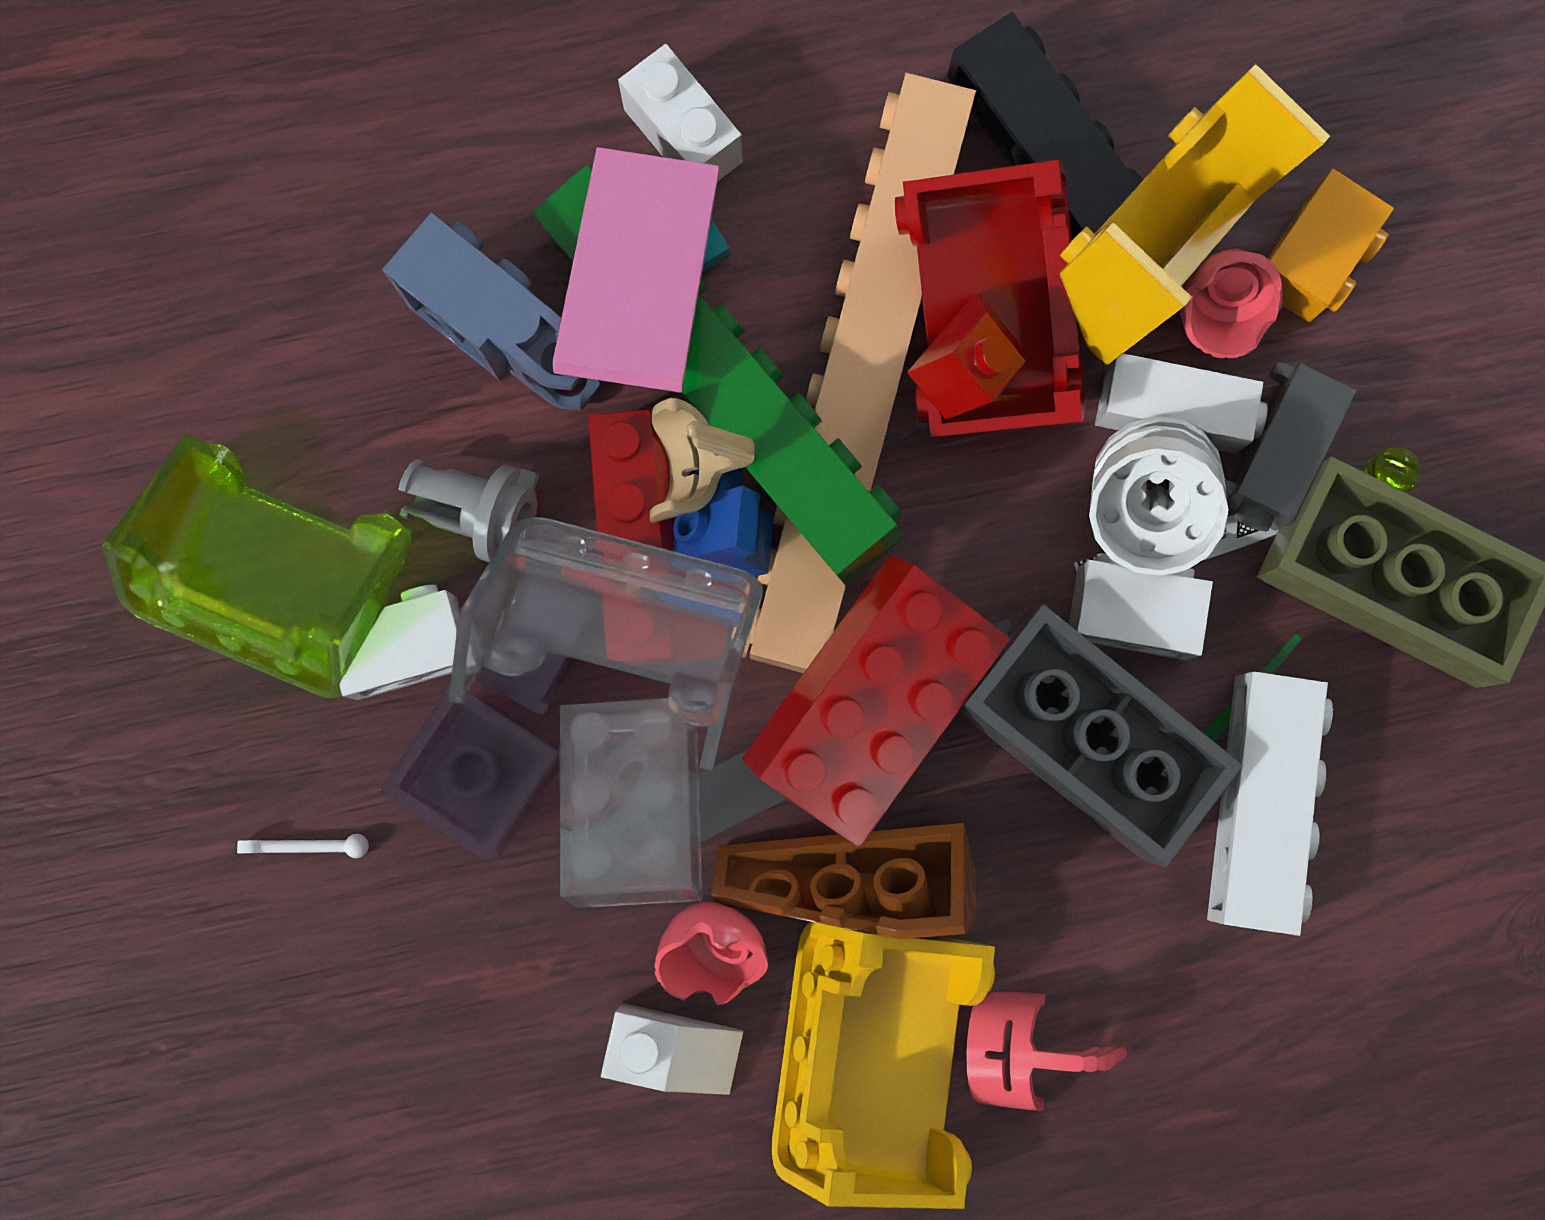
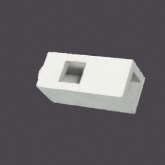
(1214, 402)

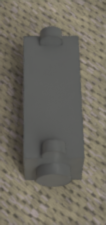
(1290, 449)

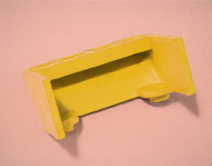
(1222, 161)

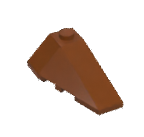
(890, 886)

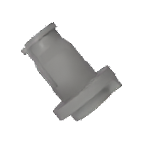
(470, 503)

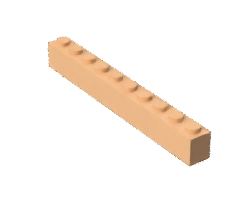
(865, 356)

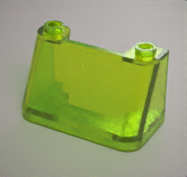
(251, 570)

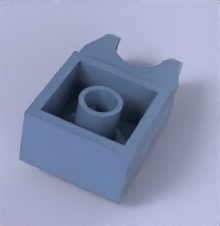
(483, 308)

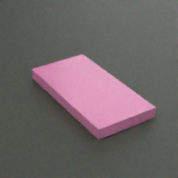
(637, 270)

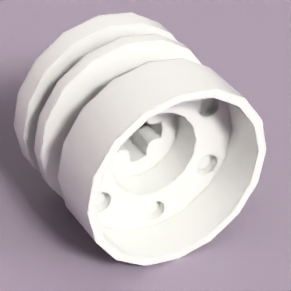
(1158, 528)

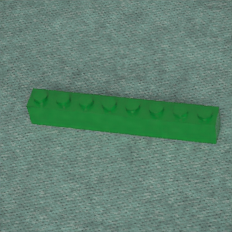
(740, 395)

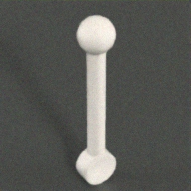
(355, 846)

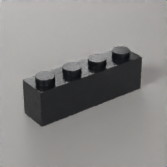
(1039, 118)

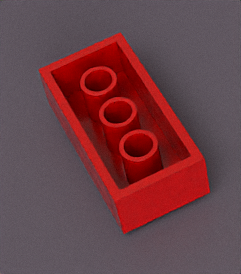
(875, 699)

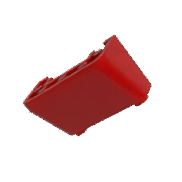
(1001, 239)

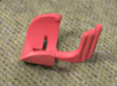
(988, 1033)

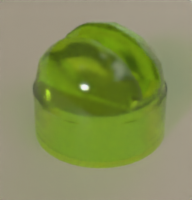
(1393, 477)

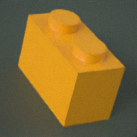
(1326, 242)

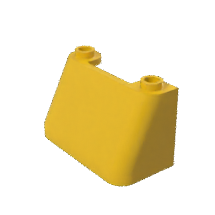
(874, 1068)

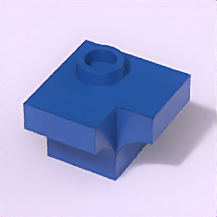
(728, 528)

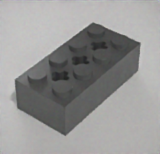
(1136, 728)

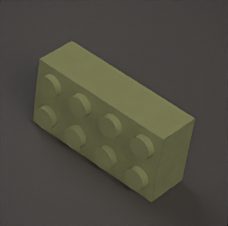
(1409, 575)

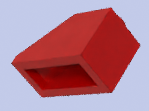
(968, 360)

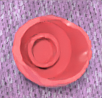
(1231, 302)
(710, 952)

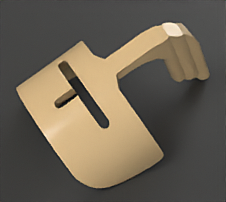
(694, 446)

